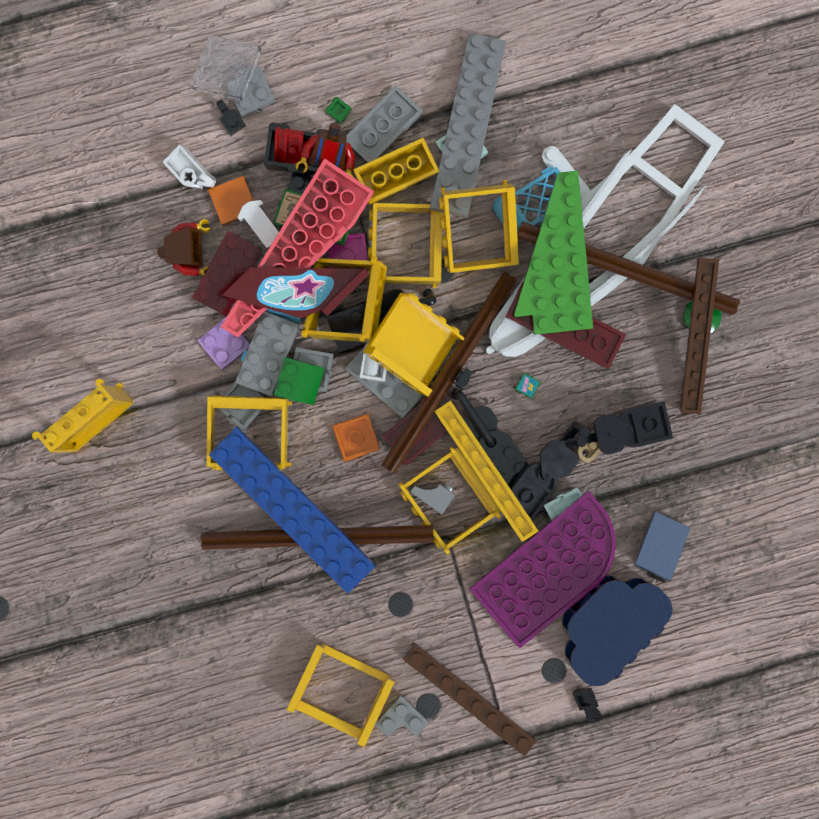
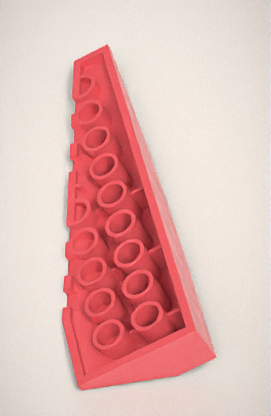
(315, 224)

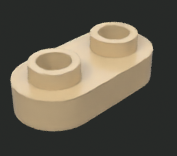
(591, 449)

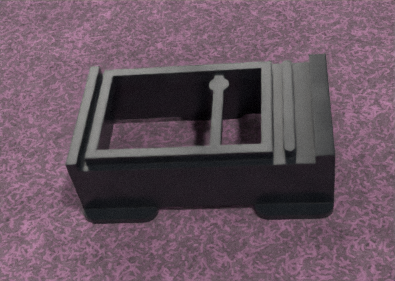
(270, 149)

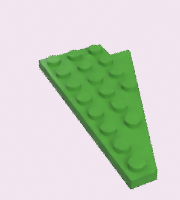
(557, 275)

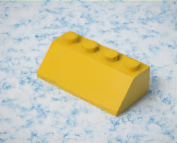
(397, 170)

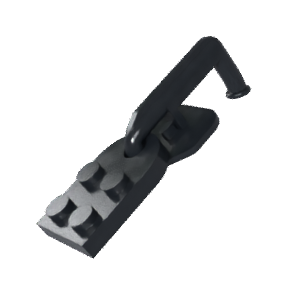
(351, 318)
(483, 425)
(630, 429)
(554, 462)

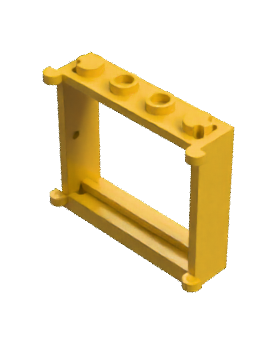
(509, 227)
(435, 241)
(373, 302)
(246, 402)
(86, 419)
(474, 482)

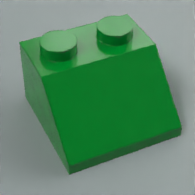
(299, 381)

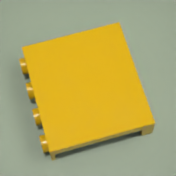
(412, 342)

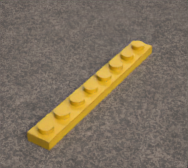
(486, 471)

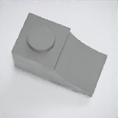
(437, 497)

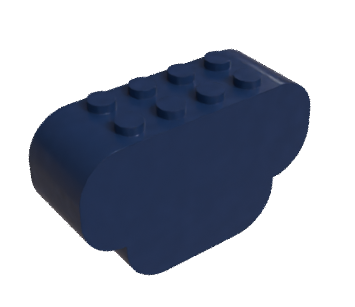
(613, 626)

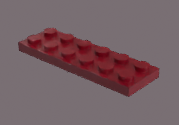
(594, 344)

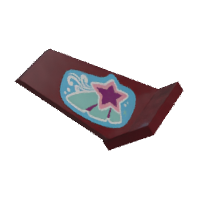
(296, 290)

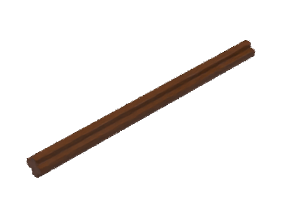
(638, 272)
(449, 372)
(280, 538)

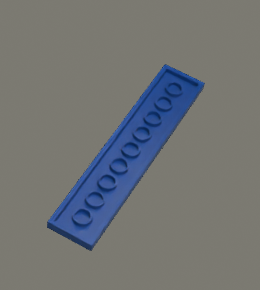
(292, 510)

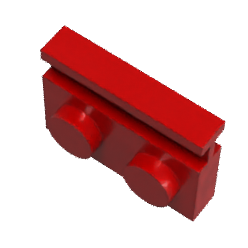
(288, 145)

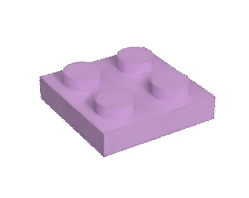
(223, 346)

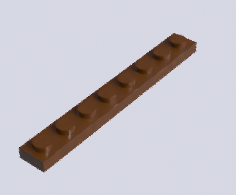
(699, 335)
(469, 699)

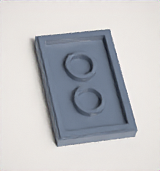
(662, 546)

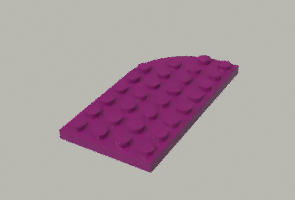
(549, 570)

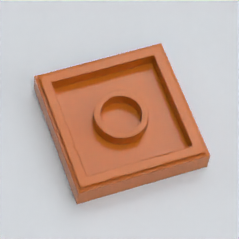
(230, 198)
(356, 437)

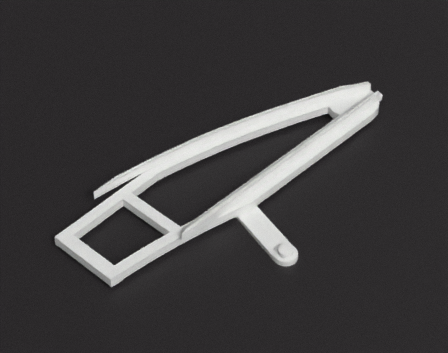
(513, 339)

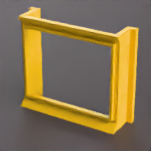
(361, 734)

